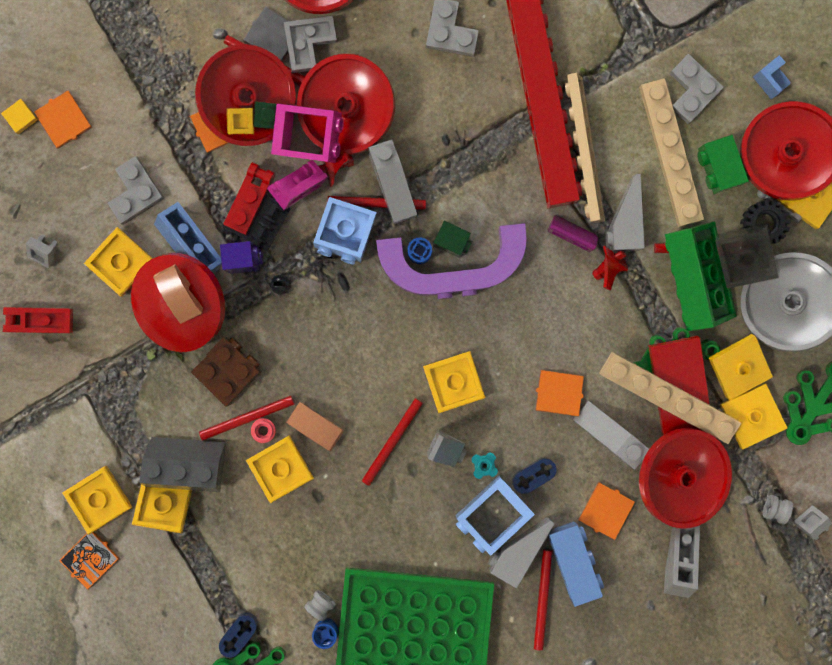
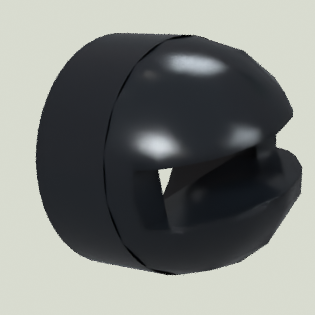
(280, 289)

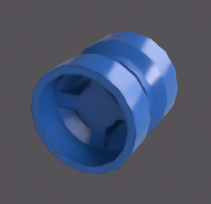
(420, 254)
(324, 638)

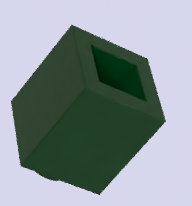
(453, 239)

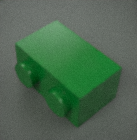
(722, 164)

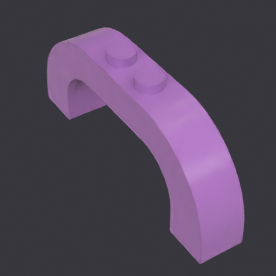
(511, 252)

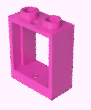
(283, 132)

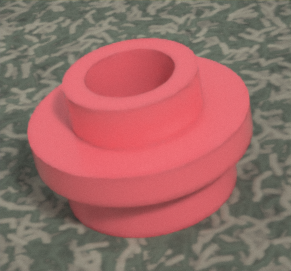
(257, 436)

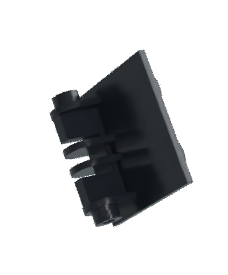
(266, 224)

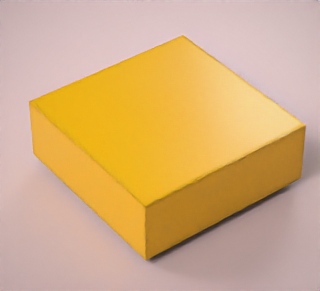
(19, 116)
(240, 121)

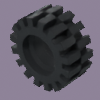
(774, 211)

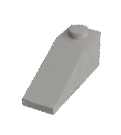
(392, 181)
(626, 228)
(611, 435)
(446, 449)
(517, 555)
(682, 562)

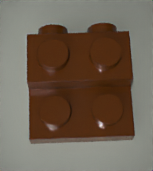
(226, 370)

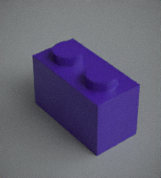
(241, 257)

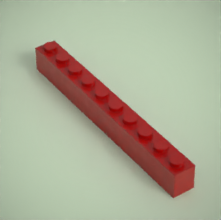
(544, 103)

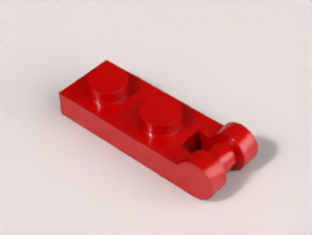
(249, 199)
(38, 320)

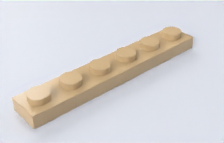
(583, 138)
(671, 152)
(669, 397)

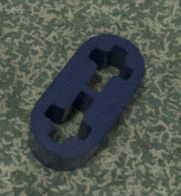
(538, 480)
(242, 638)

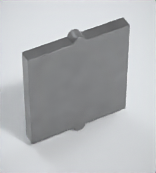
(269, 33)

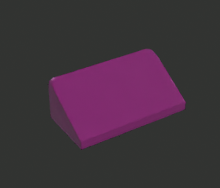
(573, 233)

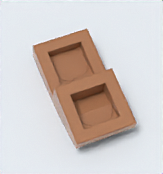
(176, 293)
(315, 426)

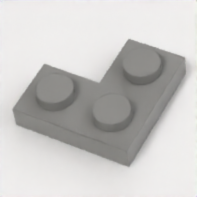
(444, 34)
(303, 35)
(700, 88)
(141, 191)

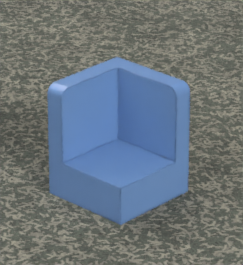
(772, 79)

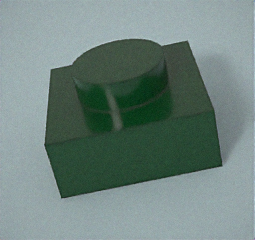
(264, 115)

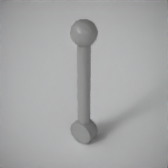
(794, 216)

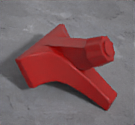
(344, 160)
(610, 267)

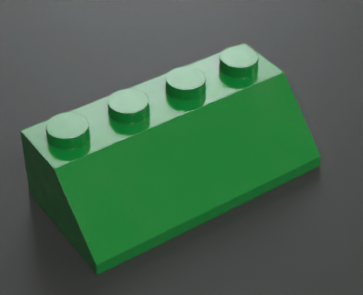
(699, 277)

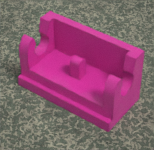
(297, 184)

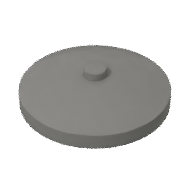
(793, 309)

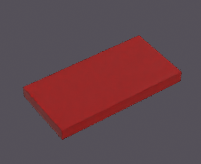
(683, 366)

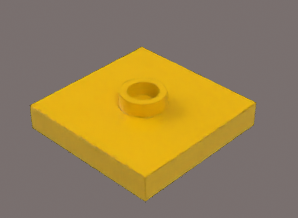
(812, 209)
(118, 261)
(740, 367)
(454, 382)
(757, 415)
(279, 469)
(97, 500)
(162, 509)

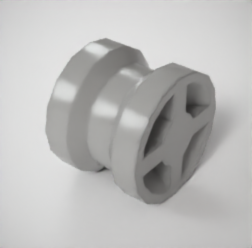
(777, 509)
(320, 605)

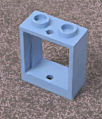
(466, 527)

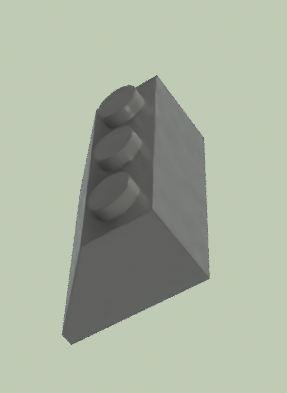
(183, 464)

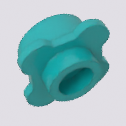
(478, 461)

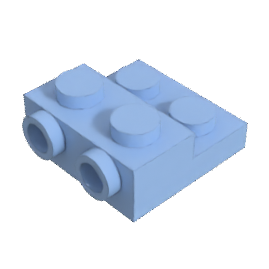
(344, 231)

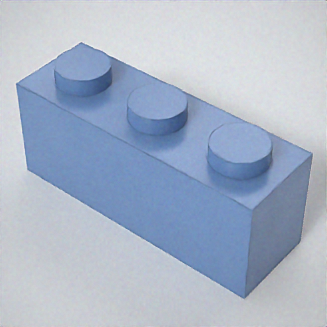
(186, 237)
(575, 563)

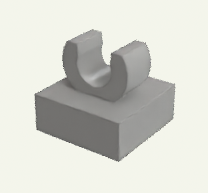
(40, 252)
(813, 522)

